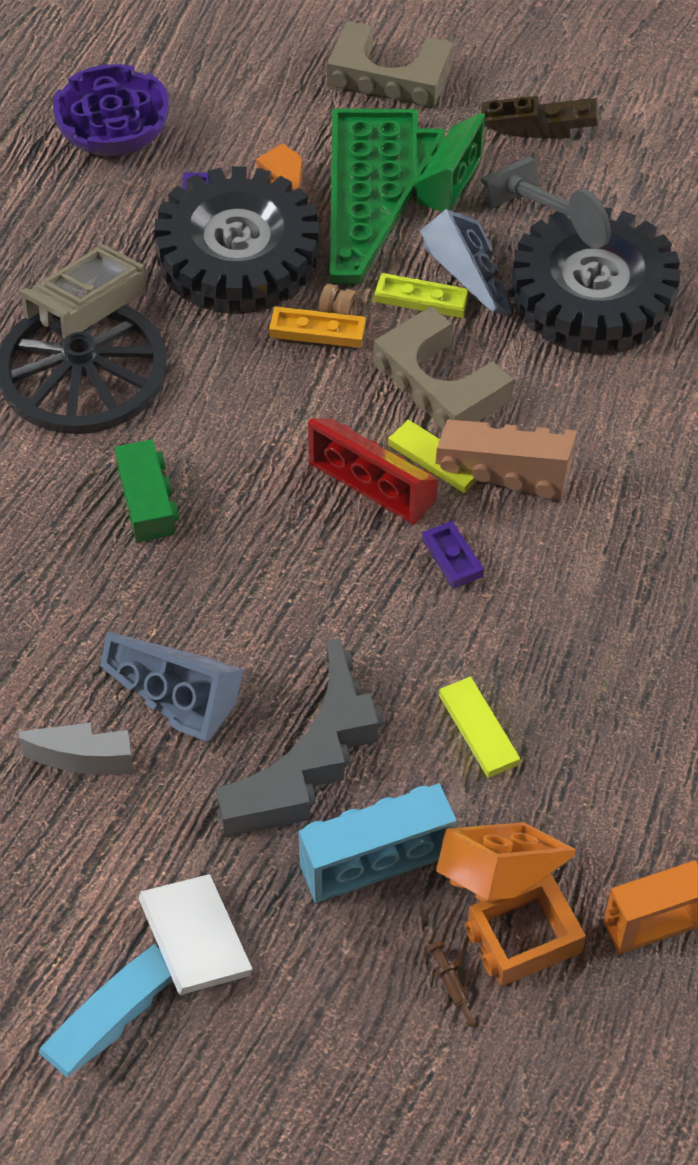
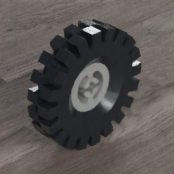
(237, 239)
(628, 298)

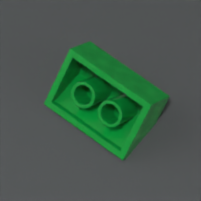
(451, 165)

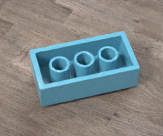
(374, 842)

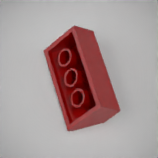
(370, 469)

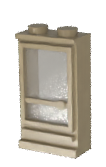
(86, 290)

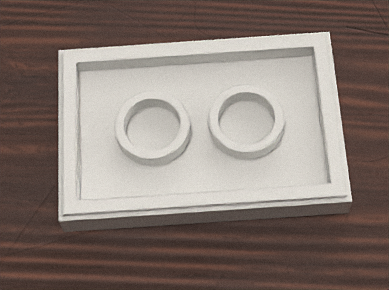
(195, 934)

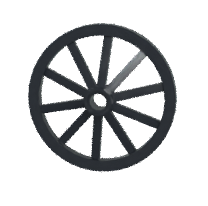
(81, 356)

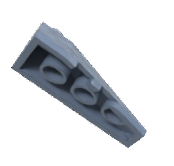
(464, 251)
(182, 686)

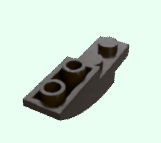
(534, 120)

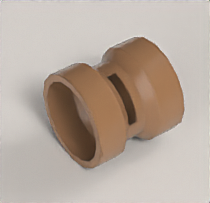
(338, 301)

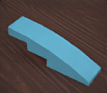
(107, 1012)

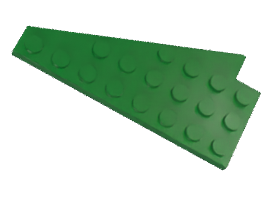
(372, 182)

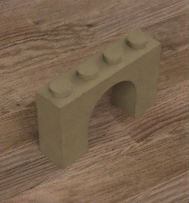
(414, 83)
(419, 338)

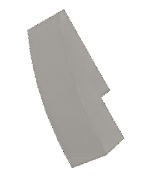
(79, 749)

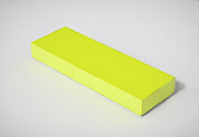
(421, 295)
(421, 448)
(479, 727)

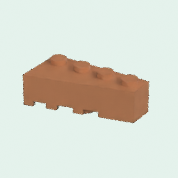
(508, 457)

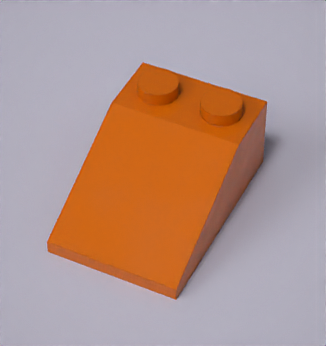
(500, 858)

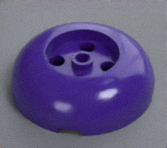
(111, 109)

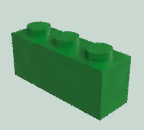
(146, 490)

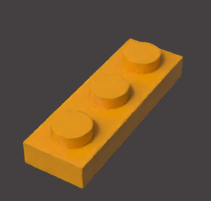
(317, 327)

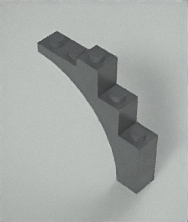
(285, 788)

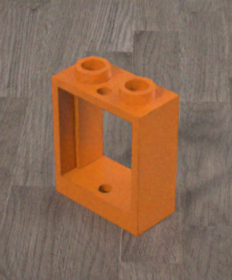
(653, 908)
(560, 916)

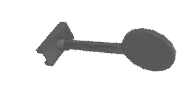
(583, 207)

